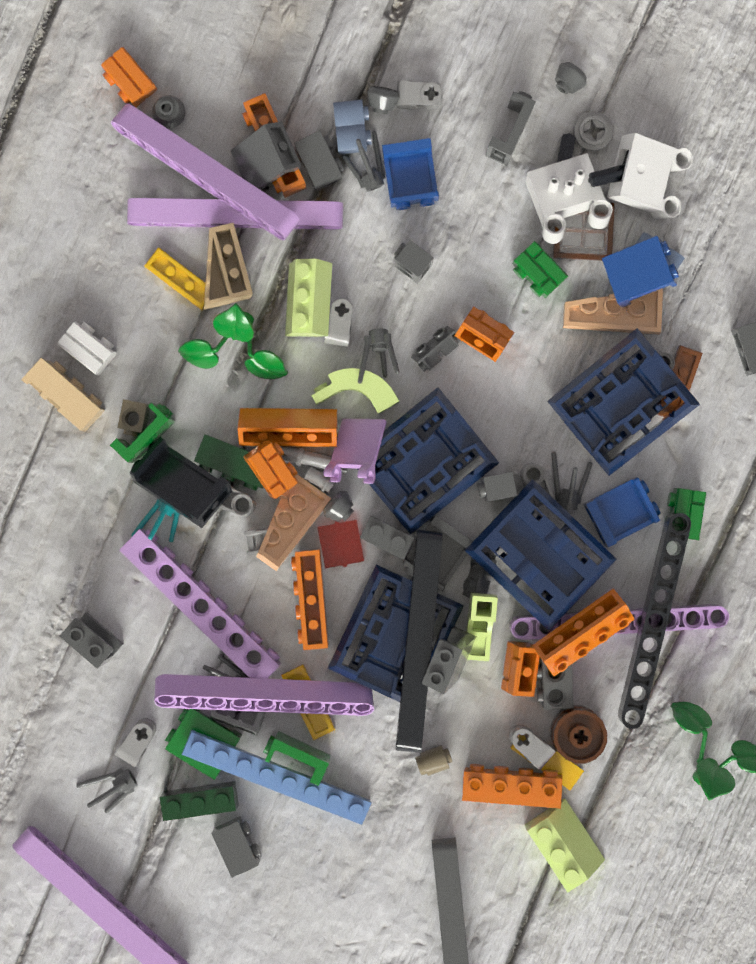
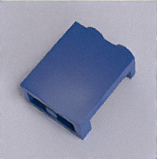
(410, 173)
(640, 270)
(622, 511)

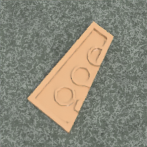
(607, 315)
(291, 520)

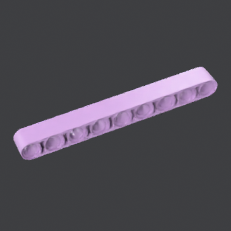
(205, 171)
(214, 213)
(678, 621)
(263, 695)
(94, 899)

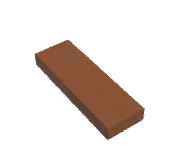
(685, 368)

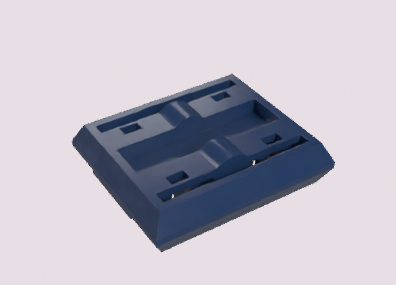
(623, 402)
(428, 461)
(541, 554)
(385, 634)

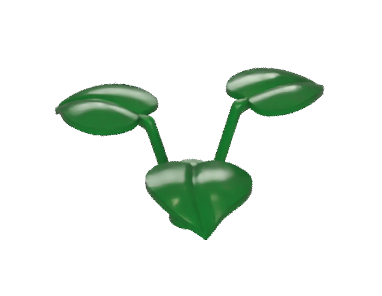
(237, 325)
(708, 774)

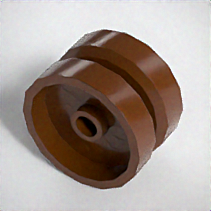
(586, 746)

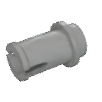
(318, 478)

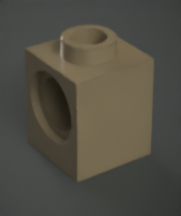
(129, 407)

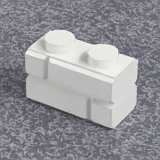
(87, 348)

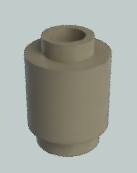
(433, 760)

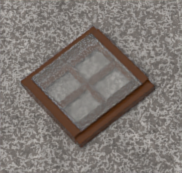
(582, 240)

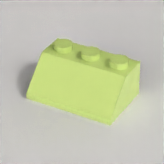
(308, 298)
(565, 845)

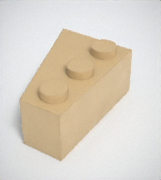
(225, 269)
(64, 393)

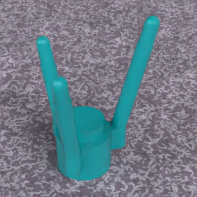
(164, 510)

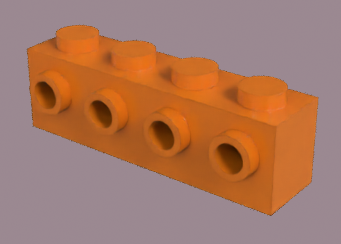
(257, 114)
(288, 427)
(311, 599)
(583, 632)
(512, 787)

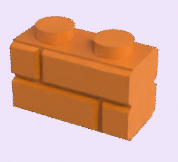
(129, 78)
(484, 333)
(271, 468)
(520, 669)

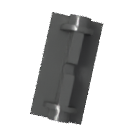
(426, 353)
(474, 582)

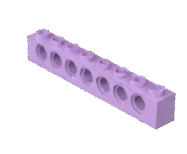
(135, 552)

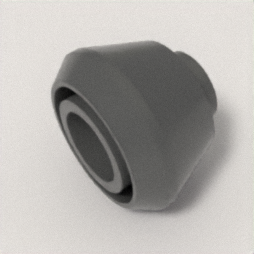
(570, 78)
(382, 99)
(167, 117)
(339, 507)

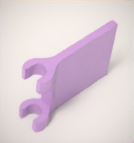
(356, 448)

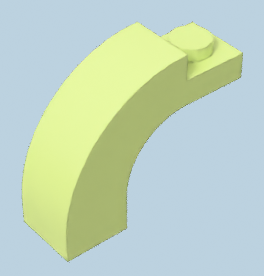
(372, 387)
(480, 620)

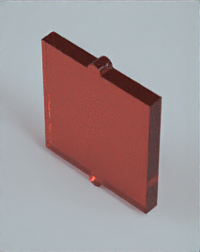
(340, 544)

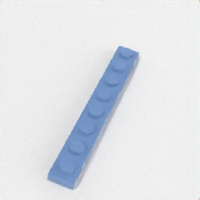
(276, 777)

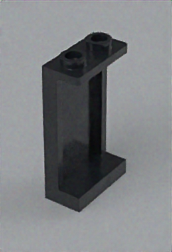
(180, 483)

